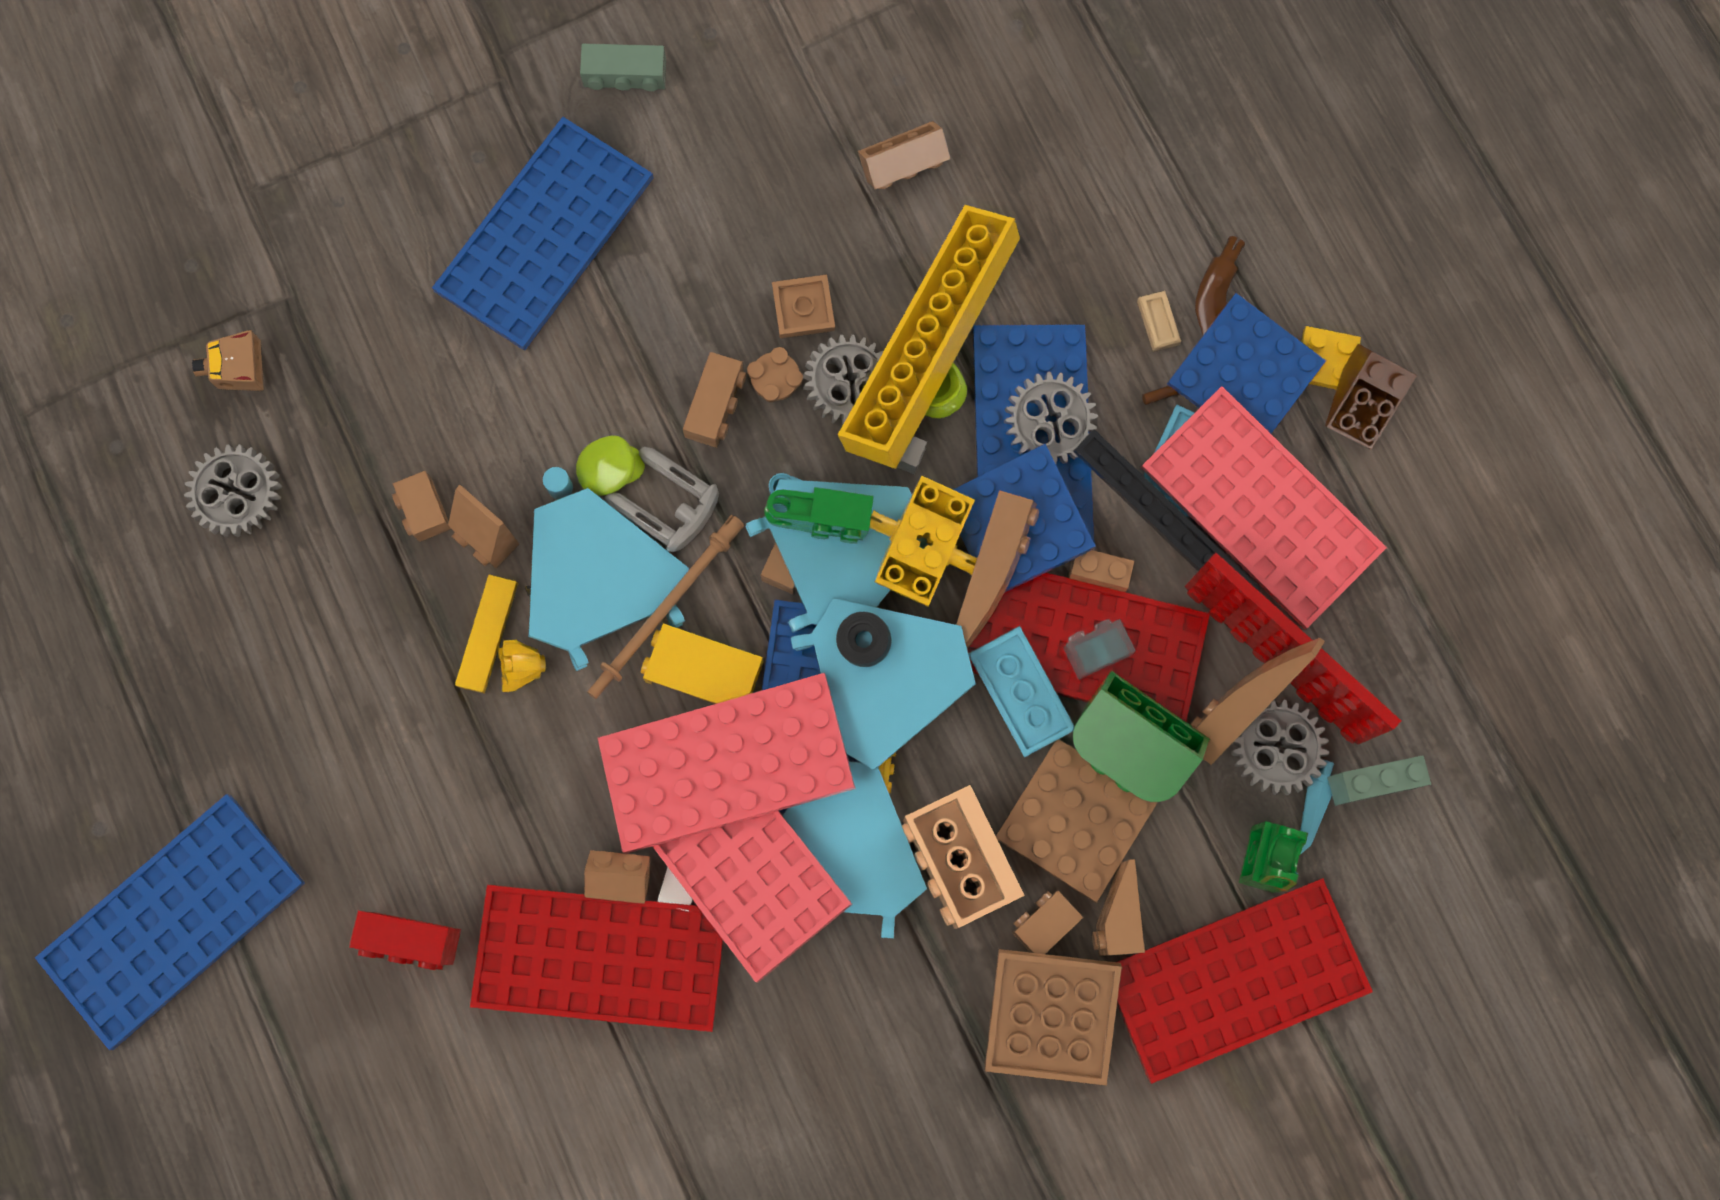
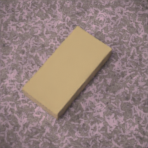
(1159, 321)

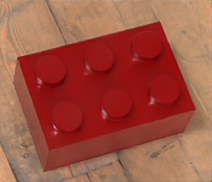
(404, 940)

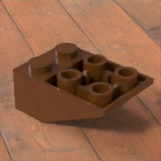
(1367, 396)

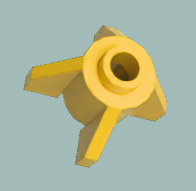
(519, 664)

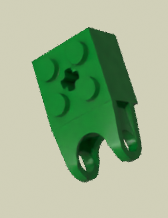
(822, 513)
(1272, 857)

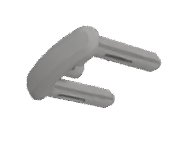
(693, 518)

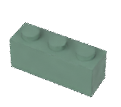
(623, 66)
(1379, 780)

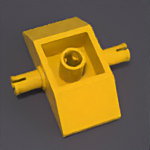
(936, 516)

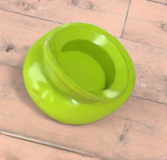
(949, 396)
(608, 465)

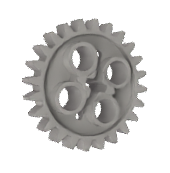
(824, 382)
(1076, 411)
(221, 514)
(1278, 774)

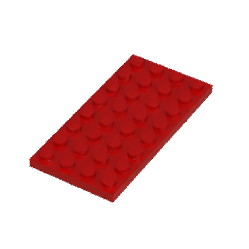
(1056, 607)
(1272, 633)
(597, 959)
(1238, 980)

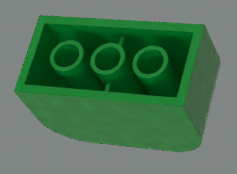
(1137, 741)

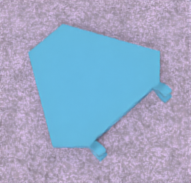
(830, 567)
(594, 574)
(903, 693)
(862, 846)

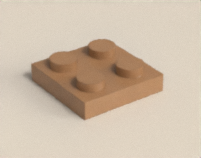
(803, 306)

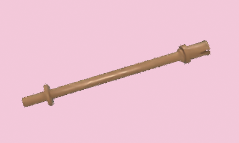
(719, 542)

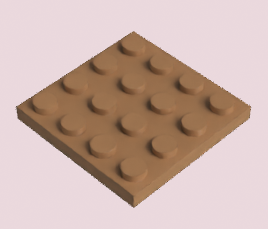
(1074, 822)
(1052, 1017)

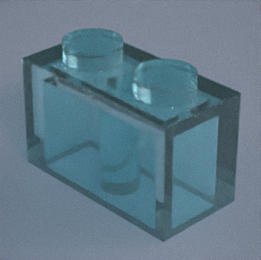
(1098, 648)

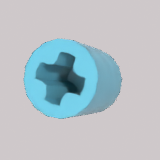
(557, 483)

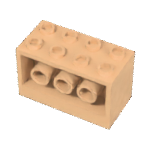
(981, 853)

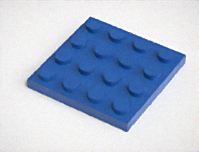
(1251, 361)
(1059, 530)

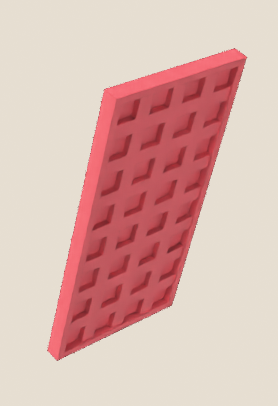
(1263, 507)
(725, 763)
(756, 888)

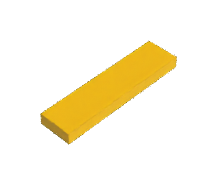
(486, 634)

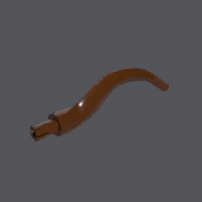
(1209, 299)

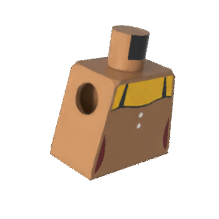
(233, 362)

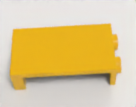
(700, 666)

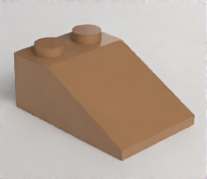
(480, 529)
(1120, 920)

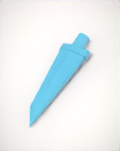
(1316, 803)

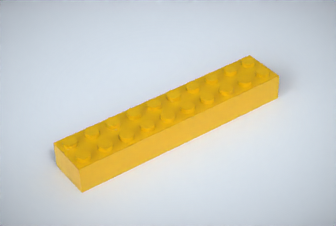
(929, 336)

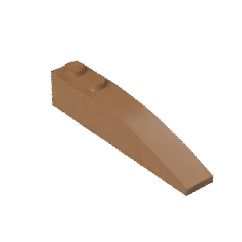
(997, 560)
(1250, 697)

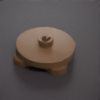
(775, 375)

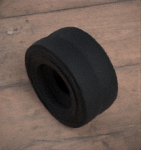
(851, 627)

